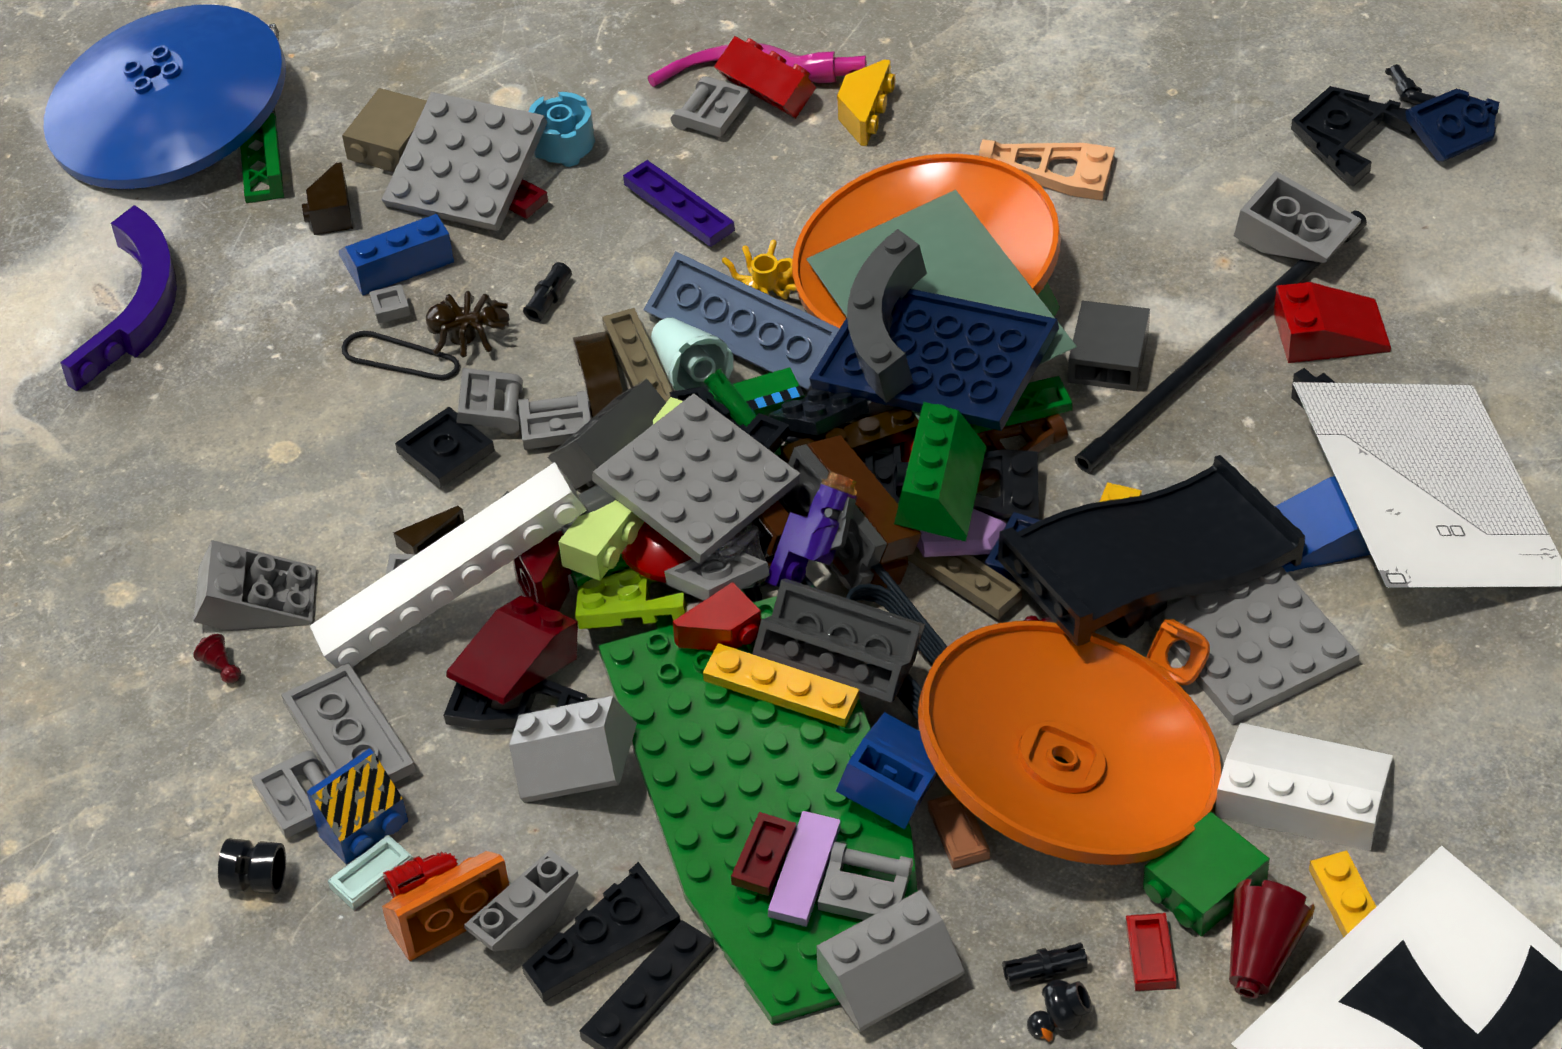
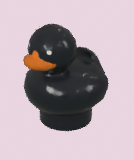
(1064, 1008)

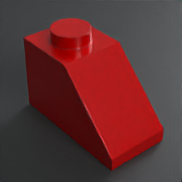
(722, 618)

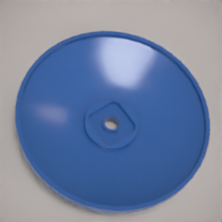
(135, 131)

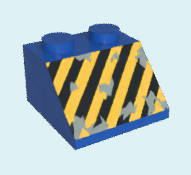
(356, 807)

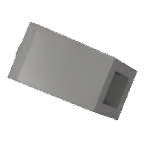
(525, 906)

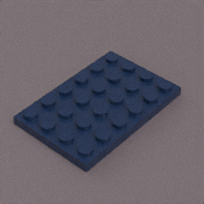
(957, 355)

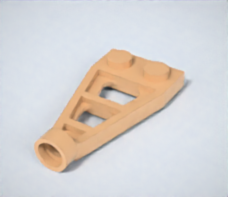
(1090, 175)

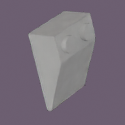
(1293, 221)

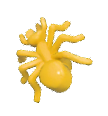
(766, 272)

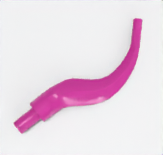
(821, 65)

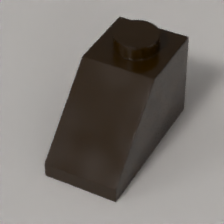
(328, 202)

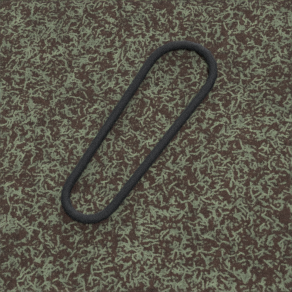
(397, 368)

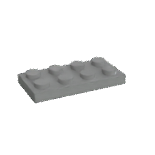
(345, 722)

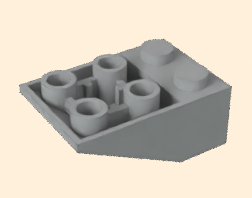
(252, 589)

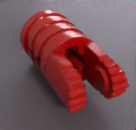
(425, 868)

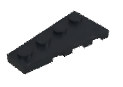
(615, 927)

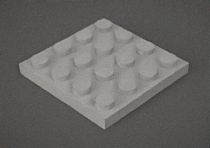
(464, 161)
(696, 478)
(1262, 642)

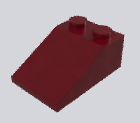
(516, 650)

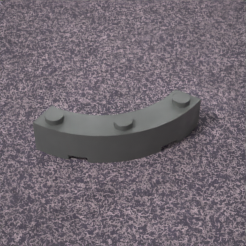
(878, 285)

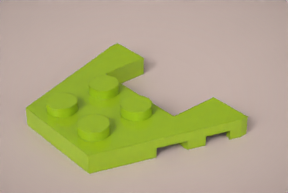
(621, 597)

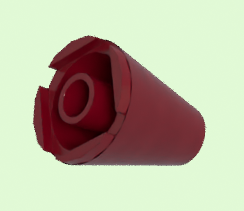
(1264, 934)

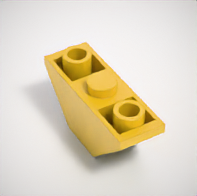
(864, 98)

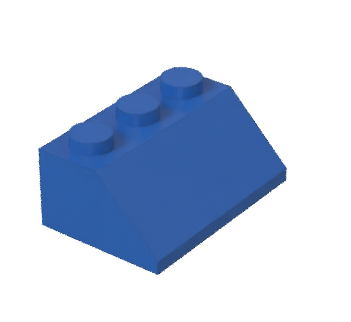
(398, 254)

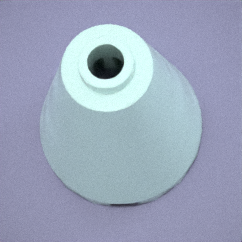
(689, 353)

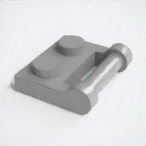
(717, 112)
(478, 396)
(552, 420)
(285, 795)
(858, 894)

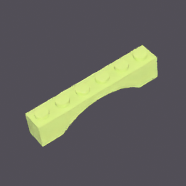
(599, 537)

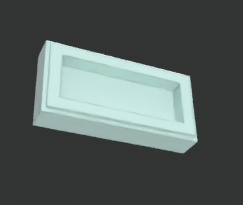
(364, 875)

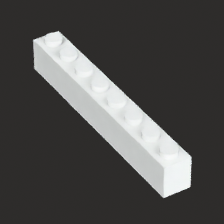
(448, 567)

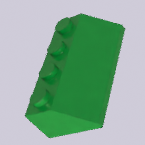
(941, 474)

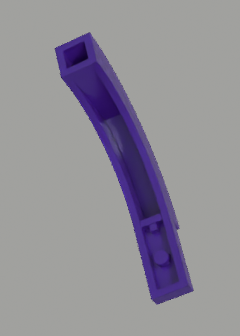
(146, 312)

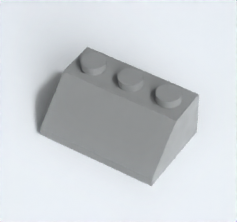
(571, 748)
(889, 960)

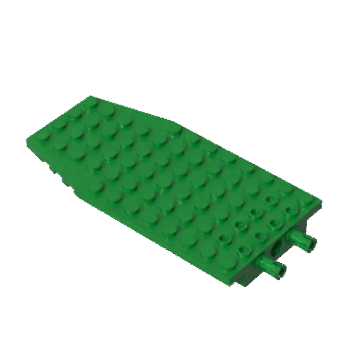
(709, 771)

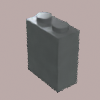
(1109, 345)

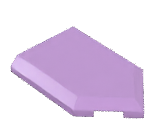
(981, 538)

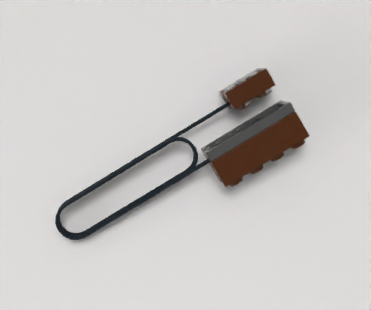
(874, 547)

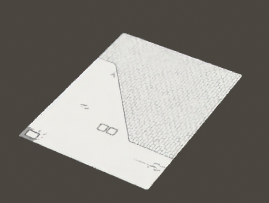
(1431, 485)

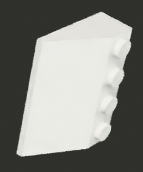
(1303, 786)

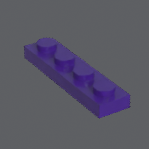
(679, 203)

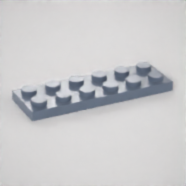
(746, 319)

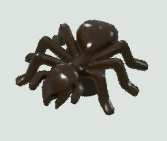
(461, 322)

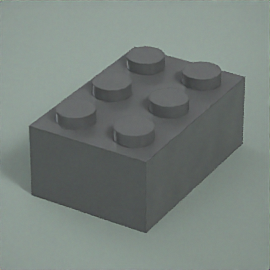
(608, 433)

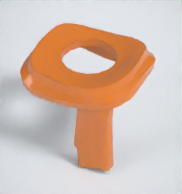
(1167, 635)

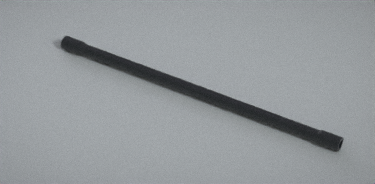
(1102, 446)

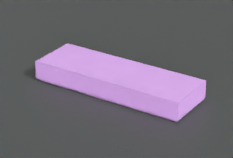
(804, 868)

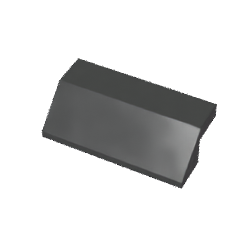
(839, 639)

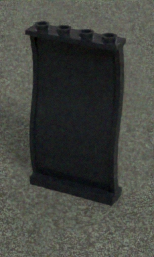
(1149, 549)

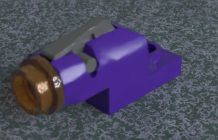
(818, 534)

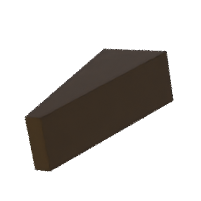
(426, 532)

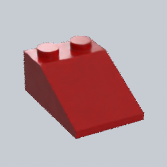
(1327, 323)

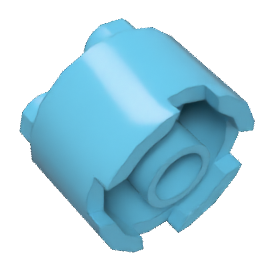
(568, 130)

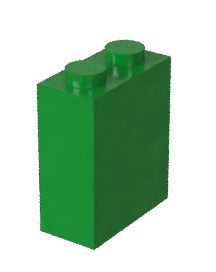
(1203, 872)

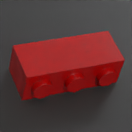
(766, 75)

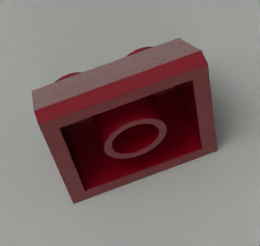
(541, 573)

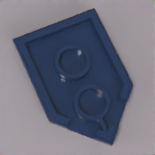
(1453, 123)

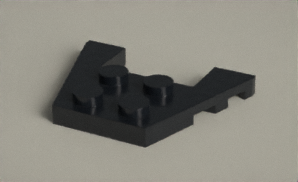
(1339, 122)

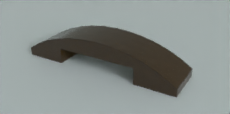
(598, 369)

